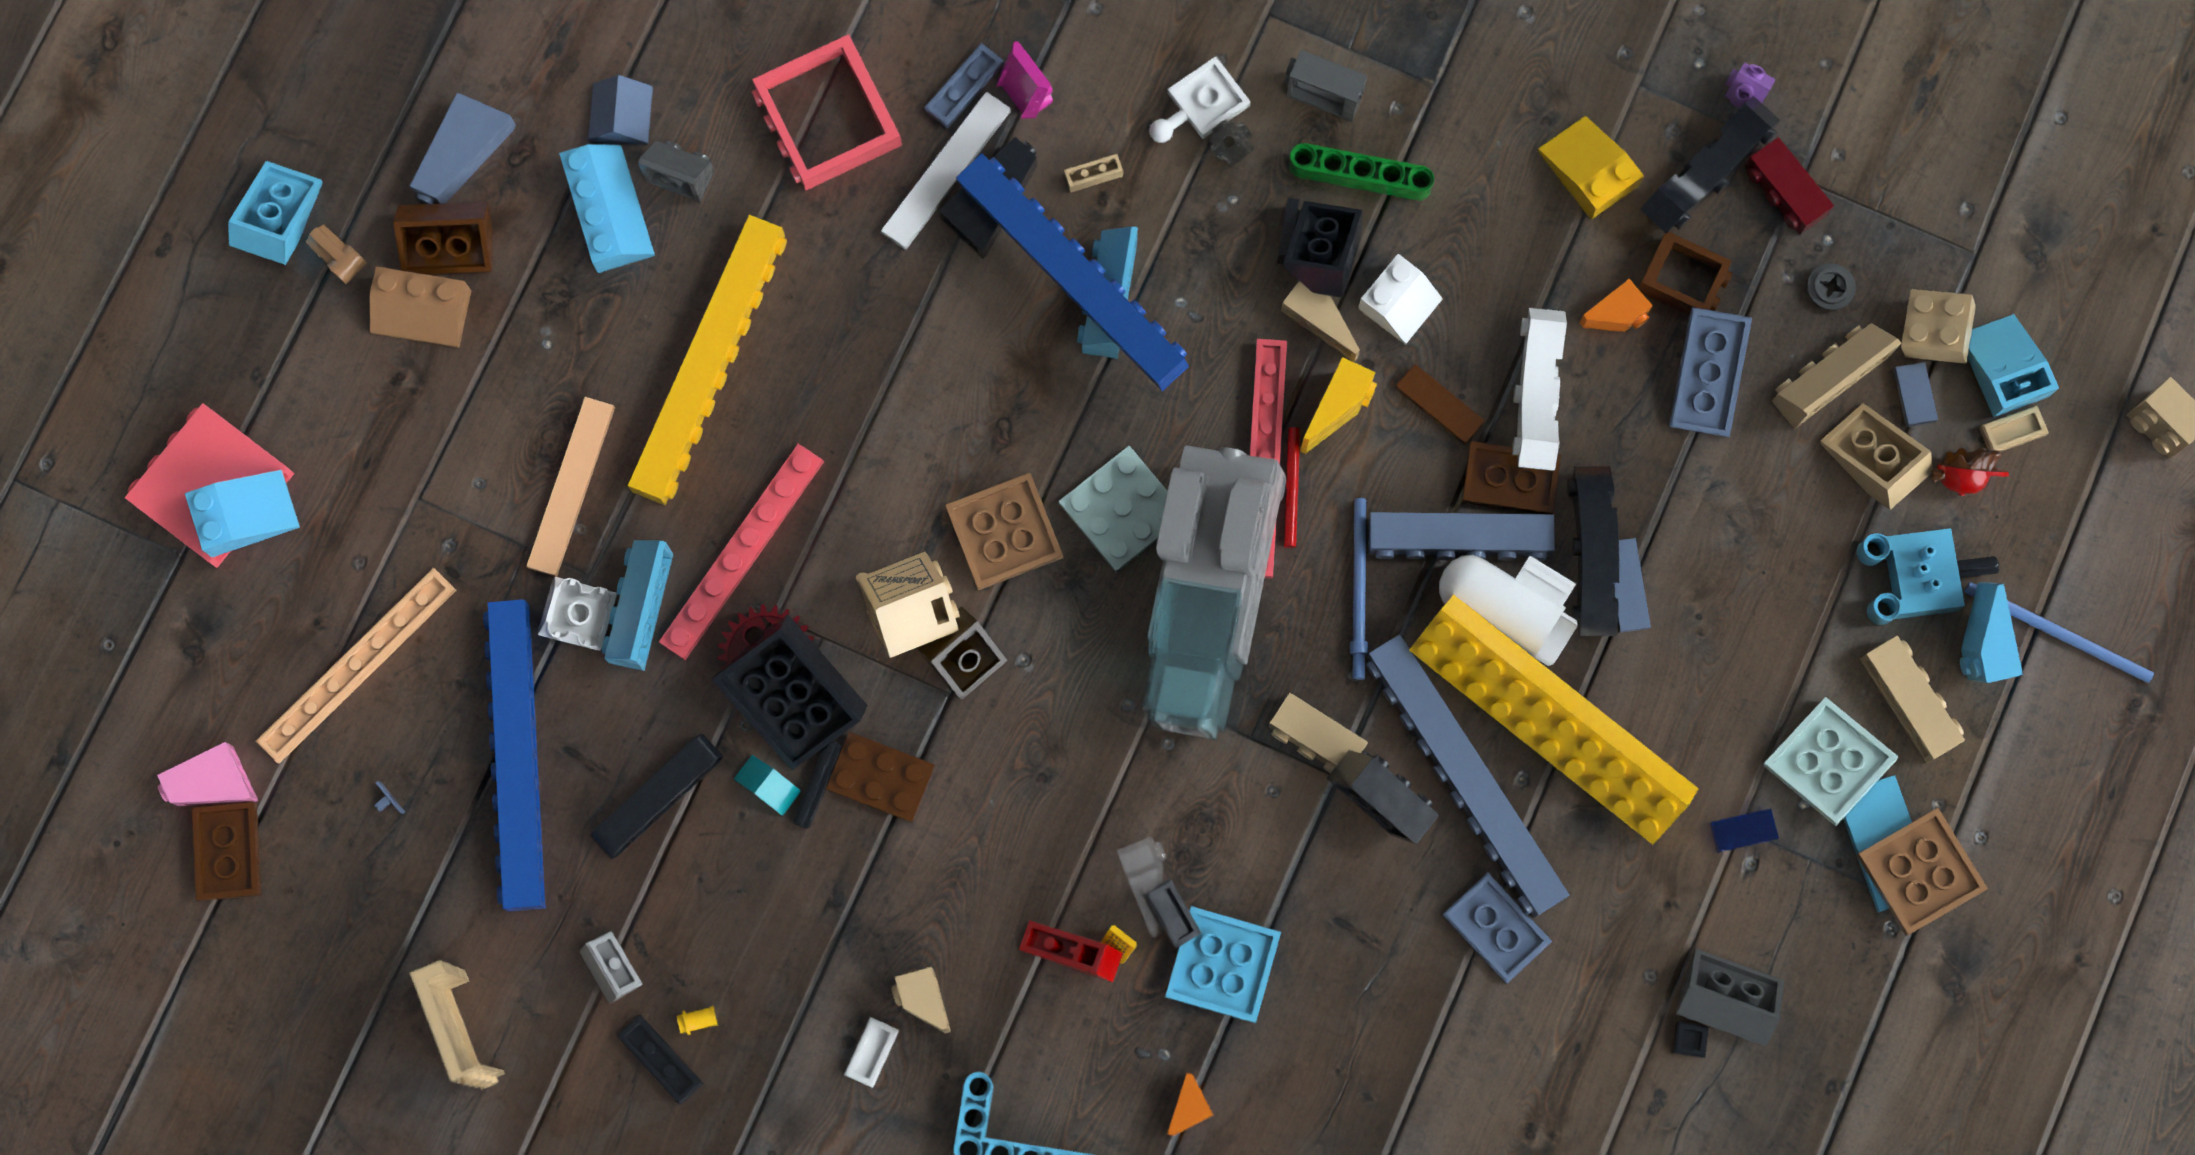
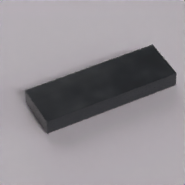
(660, 1059)

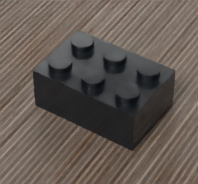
(1383, 795)

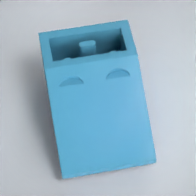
(2009, 366)

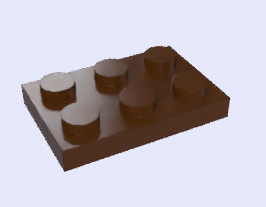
(1498, 482)
(880, 777)
(226, 851)

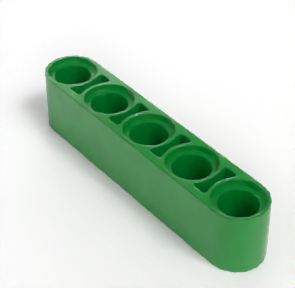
(1374, 165)

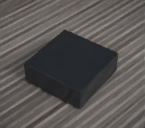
(1690, 1039)

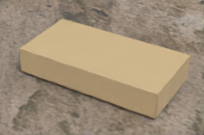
(2014, 429)

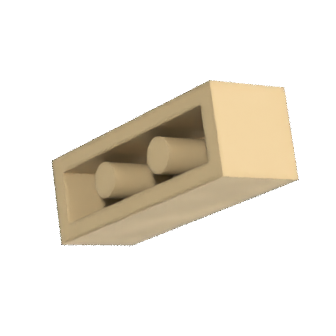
(1093, 173)

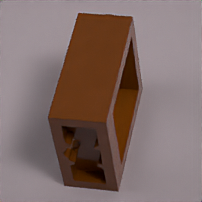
(1673, 298)

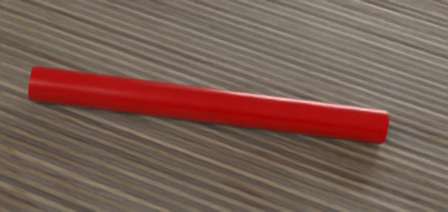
(1292, 487)

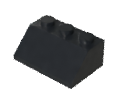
(1324, 247)

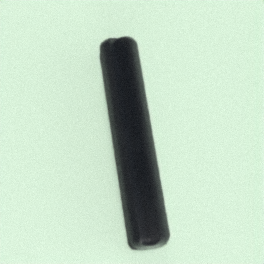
(817, 785)

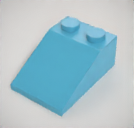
(273, 212)
(241, 512)
(1989, 639)

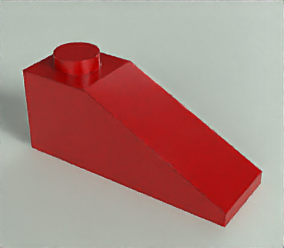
(1071, 951)

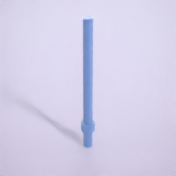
(1359, 646)

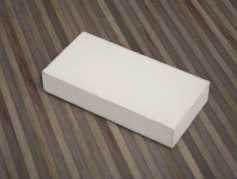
(871, 1052)

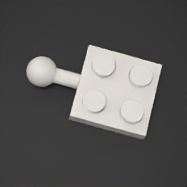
(1203, 100)

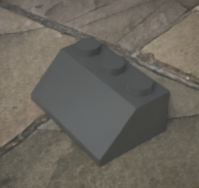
(1731, 997)

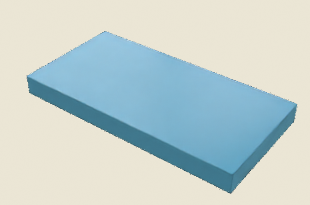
(1875, 818)

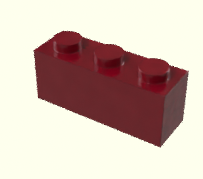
(1788, 186)

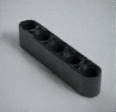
(656, 796)

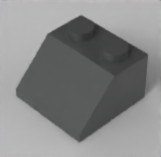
(676, 169)

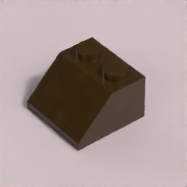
(964, 656)

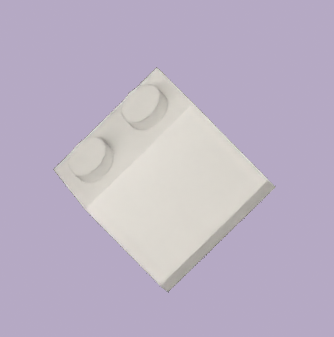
(1400, 299)

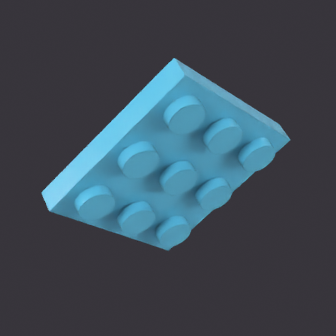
(1224, 966)

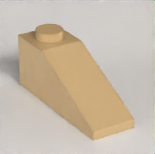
(1321, 318)

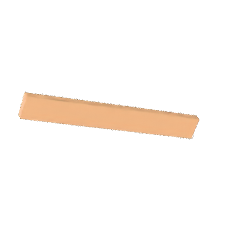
(356, 665)

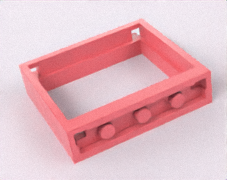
(850, 159)

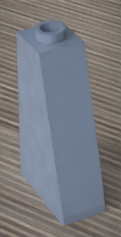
(459, 148)

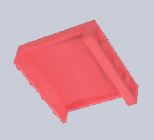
(196, 456)

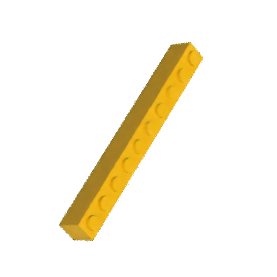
(707, 360)

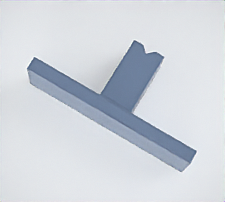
(387, 799)

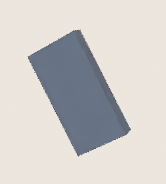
(1915, 394)

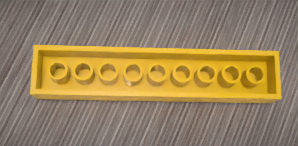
(1554, 720)

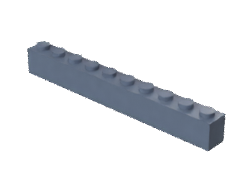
(1467, 777)

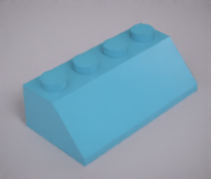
(607, 205)
(1116, 255)
(638, 604)

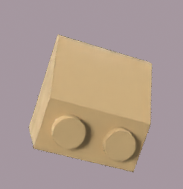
(921, 997)

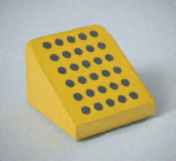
(1120, 941)

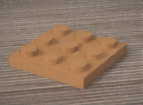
(1004, 531)
(1922, 871)

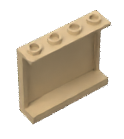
(435, 993)

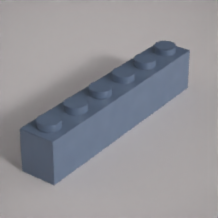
(1460, 535)

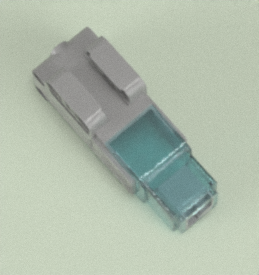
(1209, 585)

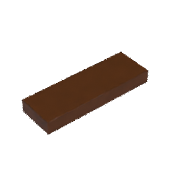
(1439, 404)

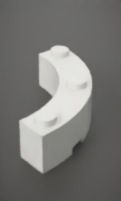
(1539, 389)

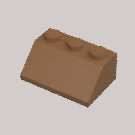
(418, 307)

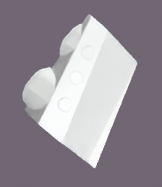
(577, 613)

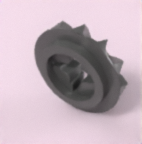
(1844, 283)

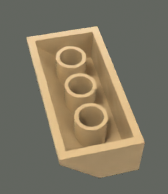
(1834, 374)

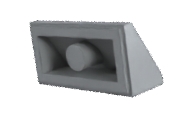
(610, 967)

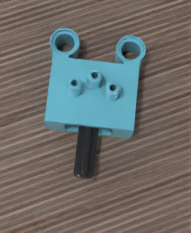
(1921, 573)

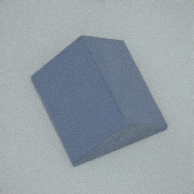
(620, 111)

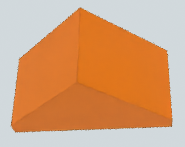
(1190, 1107)

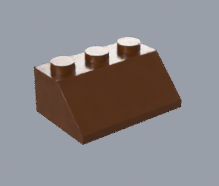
(444, 237)

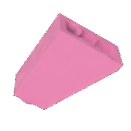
(207, 779)

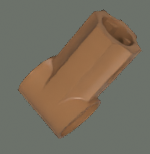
(339, 257)

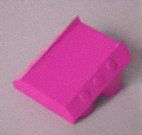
(1025, 82)

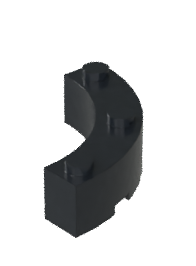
(1711, 166)
(1596, 550)

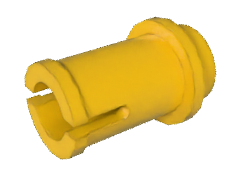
(696, 1020)

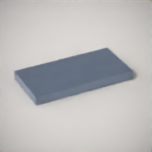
(1710, 372)

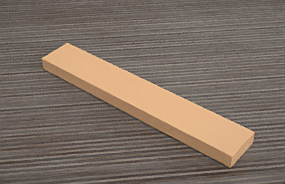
(570, 487)

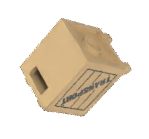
(909, 603)

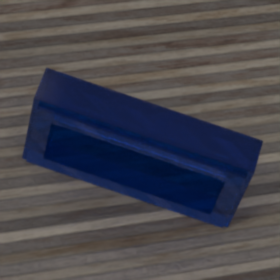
(1744, 830)

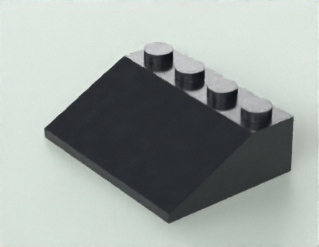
(790, 693)

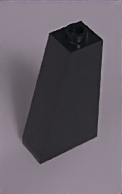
(969, 219)

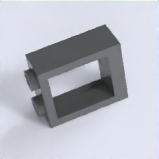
(1325, 85)

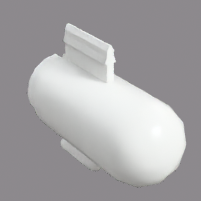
(1522, 607)

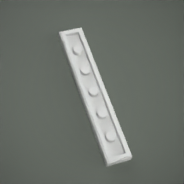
(941, 174)

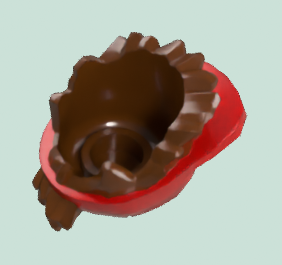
(1968, 471)

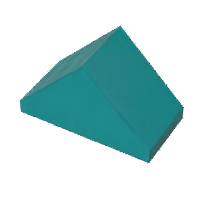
(767, 785)

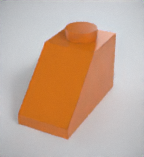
(1619, 310)

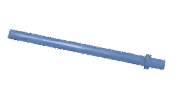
(2073, 639)

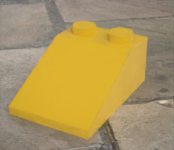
(1591, 166)
(1346, 394)

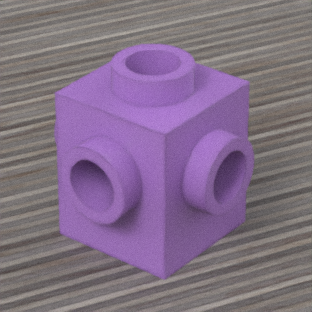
(1748, 83)

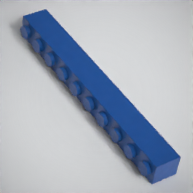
(1072, 272)
(515, 756)

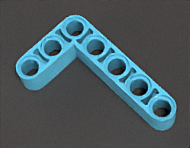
(978, 1134)

